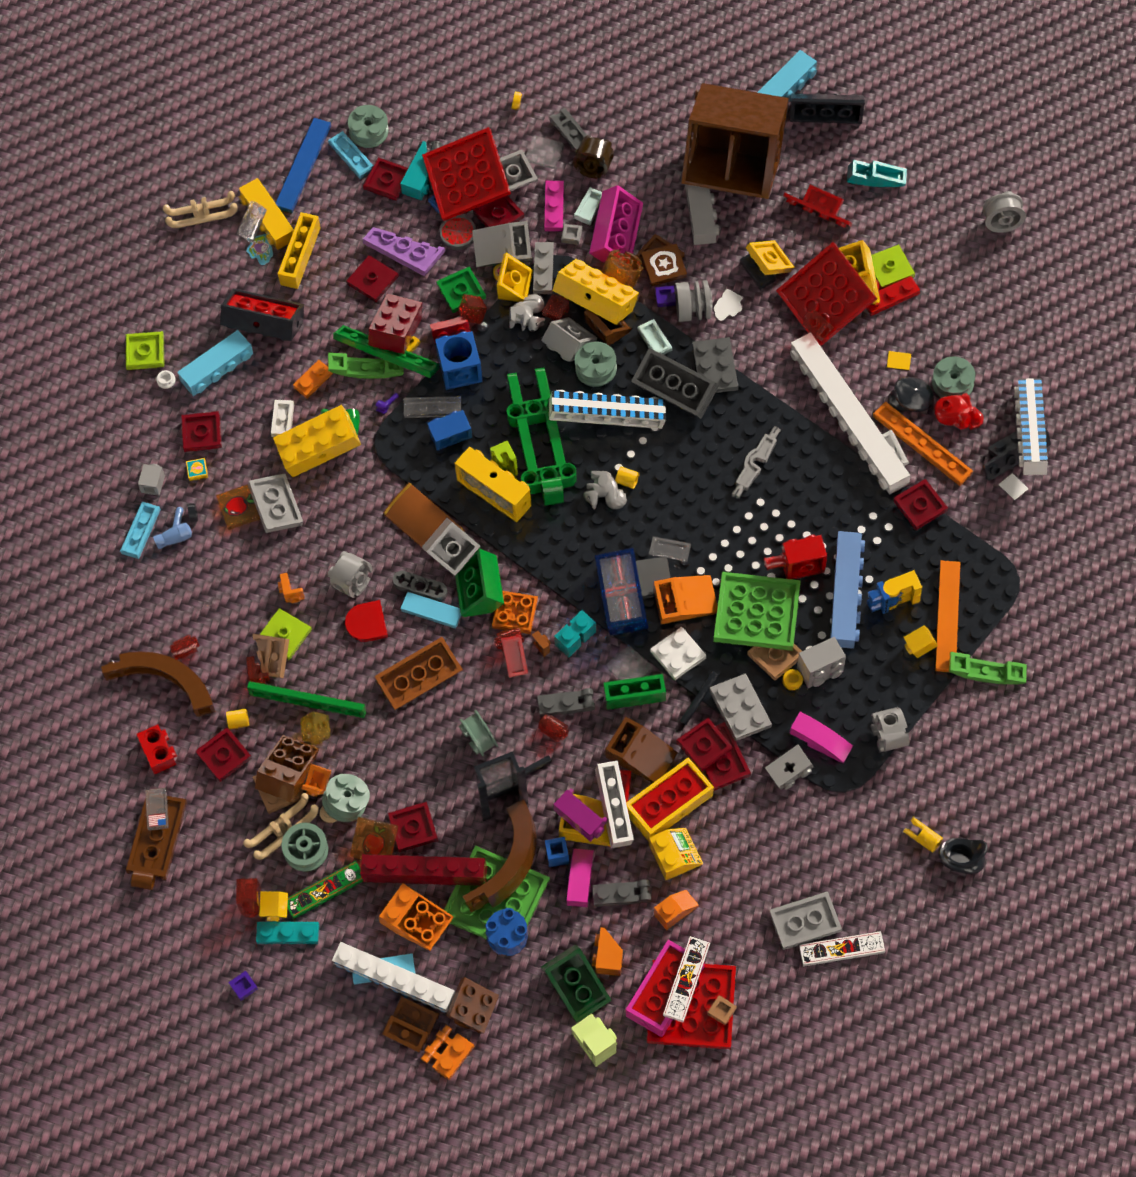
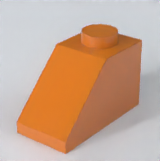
(674, 908)

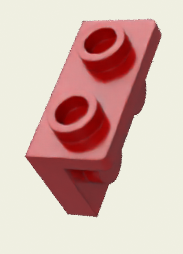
(449, 327)

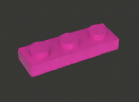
(554, 205)

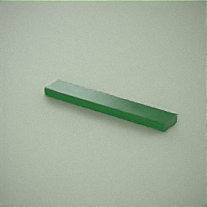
(407, 360)
(306, 699)

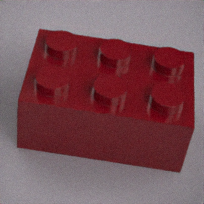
(395, 323)

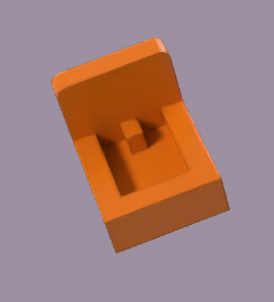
(291, 596)
(316, 780)

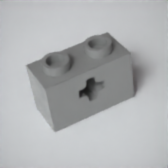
(779, 771)

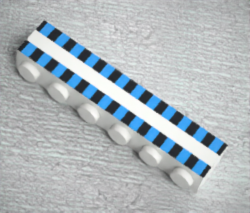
(607, 409)
(1032, 426)
(393, 977)

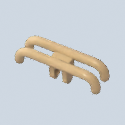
(201, 211)
(280, 827)

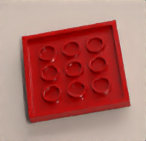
(466, 174)
(830, 288)
(699, 1027)

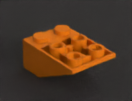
(684, 598)
(415, 917)

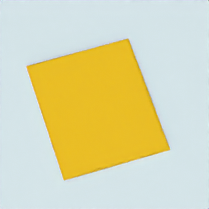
(899, 360)

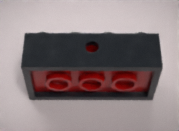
(262, 314)

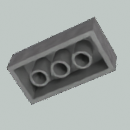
(675, 383)

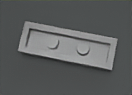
(543, 268)

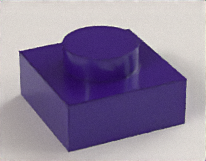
(665, 296)
(243, 985)

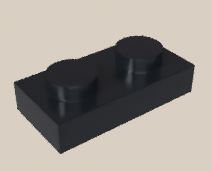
(755, 273)

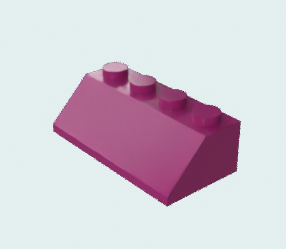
(616, 223)

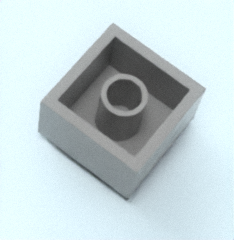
(451, 546)
(821, 662)

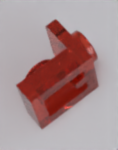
(556, 307)
(255, 672)

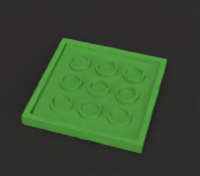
(757, 611)
(523, 899)

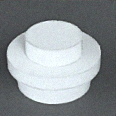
(165, 379)

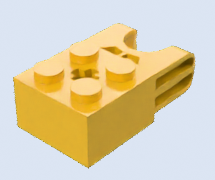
(860, 258)

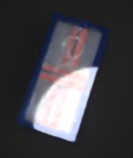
(621, 591)

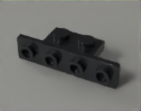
(1005, 455)

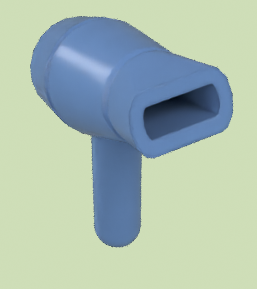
(176, 534)

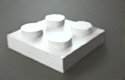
(678, 653)

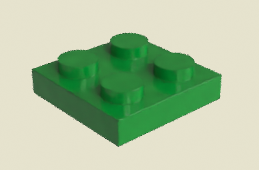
(458, 284)

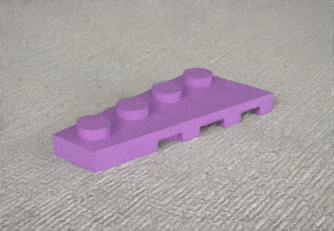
(409, 253)

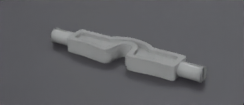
(759, 454)

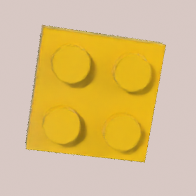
(769, 257)

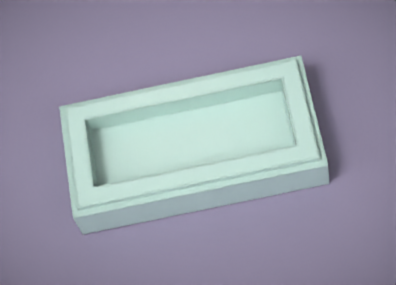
(589, 206)
(654, 337)

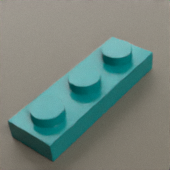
(287, 933)

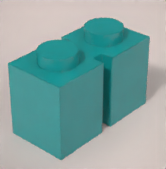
(568, 637)

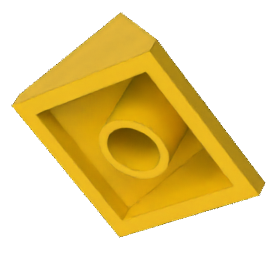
(513, 279)

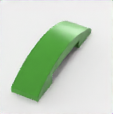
(362, 367)
(987, 671)

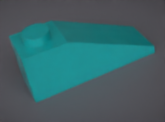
(416, 178)

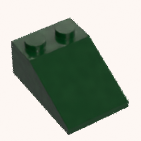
(576, 983)

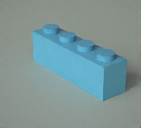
(791, 76)
(215, 363)

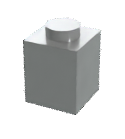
(151, 479)

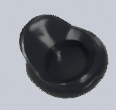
(911, 395)
(963, 855)

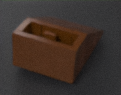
(640, 751)
(285, 768)

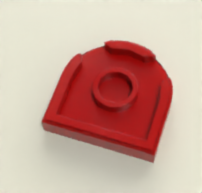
(366, 622)

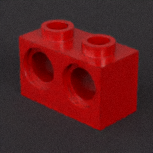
(154, 750)

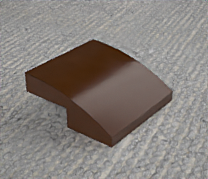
(411, 1024)

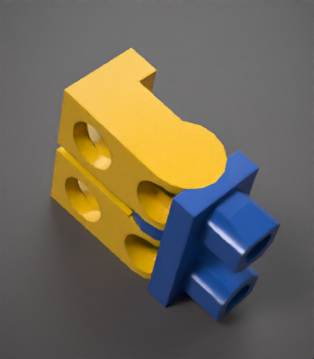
(895, 592)

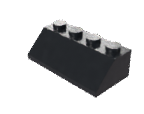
(827, 108)

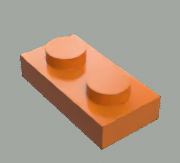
(312, 379)

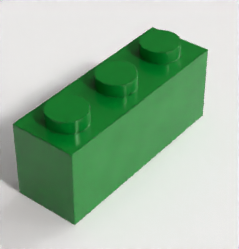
(634, 691)

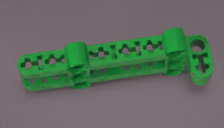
(553, 487)

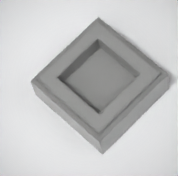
(571, 234)

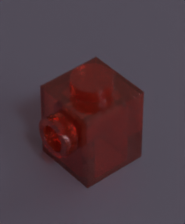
(472, 309)

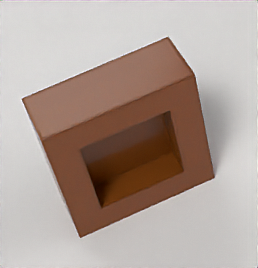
(541, 643)

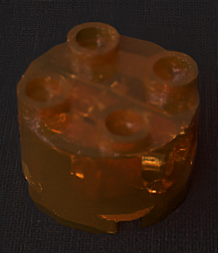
(623, 267)

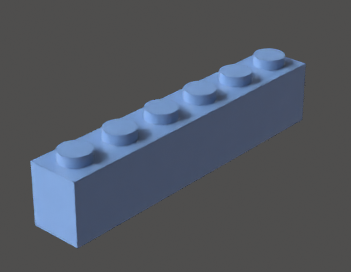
(846, 588)

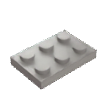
(275, 503)
(740, 707)
(805, 920)

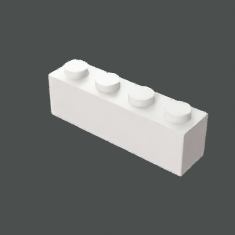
(614, 804)

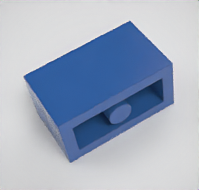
(449, 429)

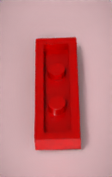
(894, 295)

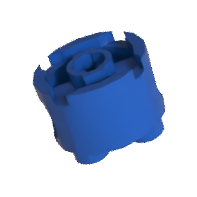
(506, 932)

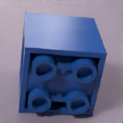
(459, 373)

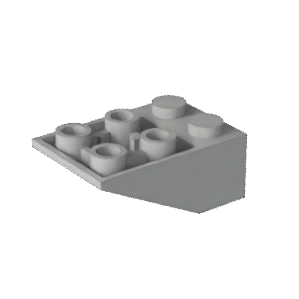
(494, 241)

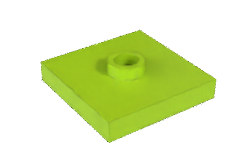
(891, 266)
(144, 350)
(286, 626)

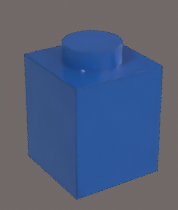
(557, 852)

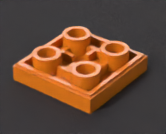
(516, 612)

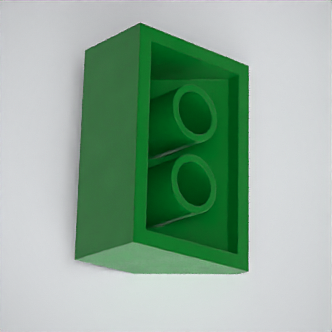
(479, 585)

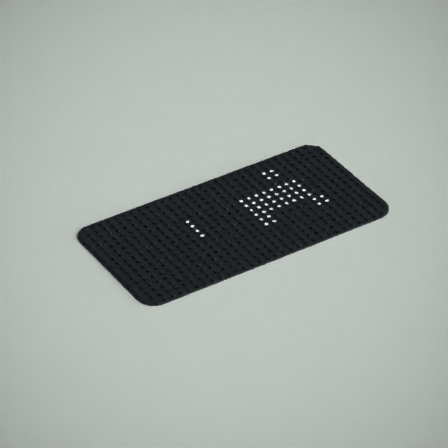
(686, 496)

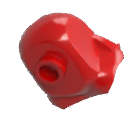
(958, 411)

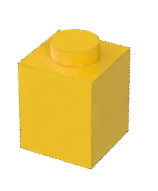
(920, 642)
(273, 905)

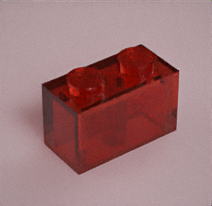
(248, 896)

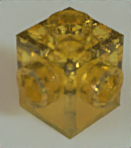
(315, 728)

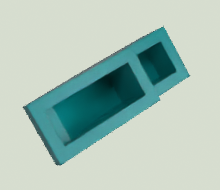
(876, 174)

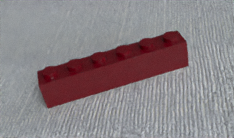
(423, 870)

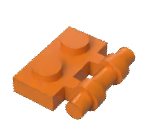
(452, 1056)

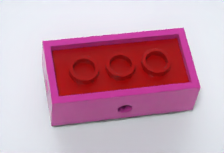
(653, 994)

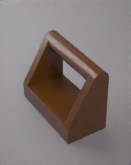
(602, 331)

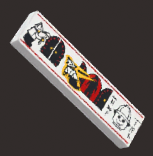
(842, 948)
(686, 979)

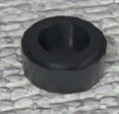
(192, 511)

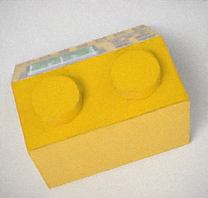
(674, 852)

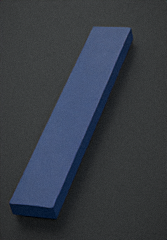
(303, 165)

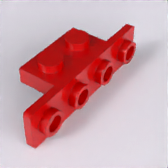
(821, 202)

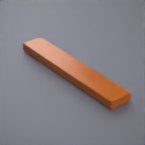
(923, 443)
(947, 613)

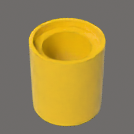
(627, 477)
(237, 719)

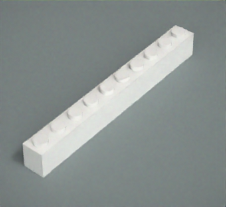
(850, 414)

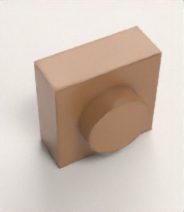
(722, 1010)

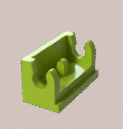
(504, 457)

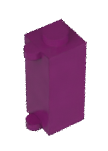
(579, 815)

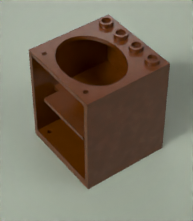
(734, 140)

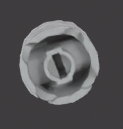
(350, 574)
(890, 729)

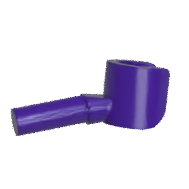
(384, 406)

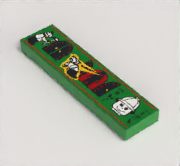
(324, 890)

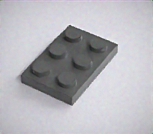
(716, 362)

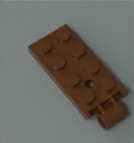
(159, 840)

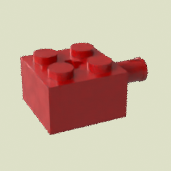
(800, 557)

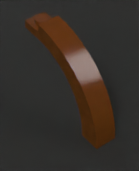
(164, 667)
(516, 865)

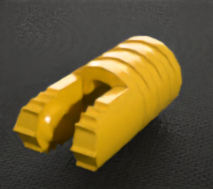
(926, 837)

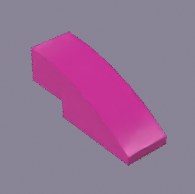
(820, 737)
(580, 877)

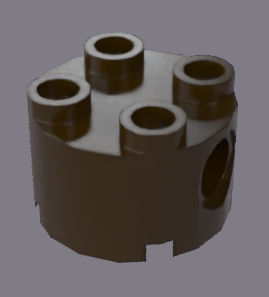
(593, 157)

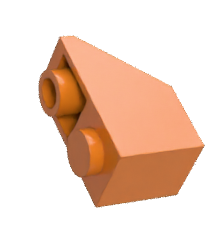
(609, 954)

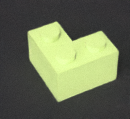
(595, 1039)

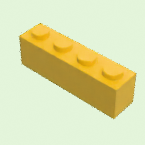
(274, 222)
(299, 250)

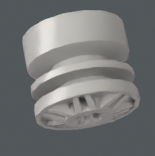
(693, 301)

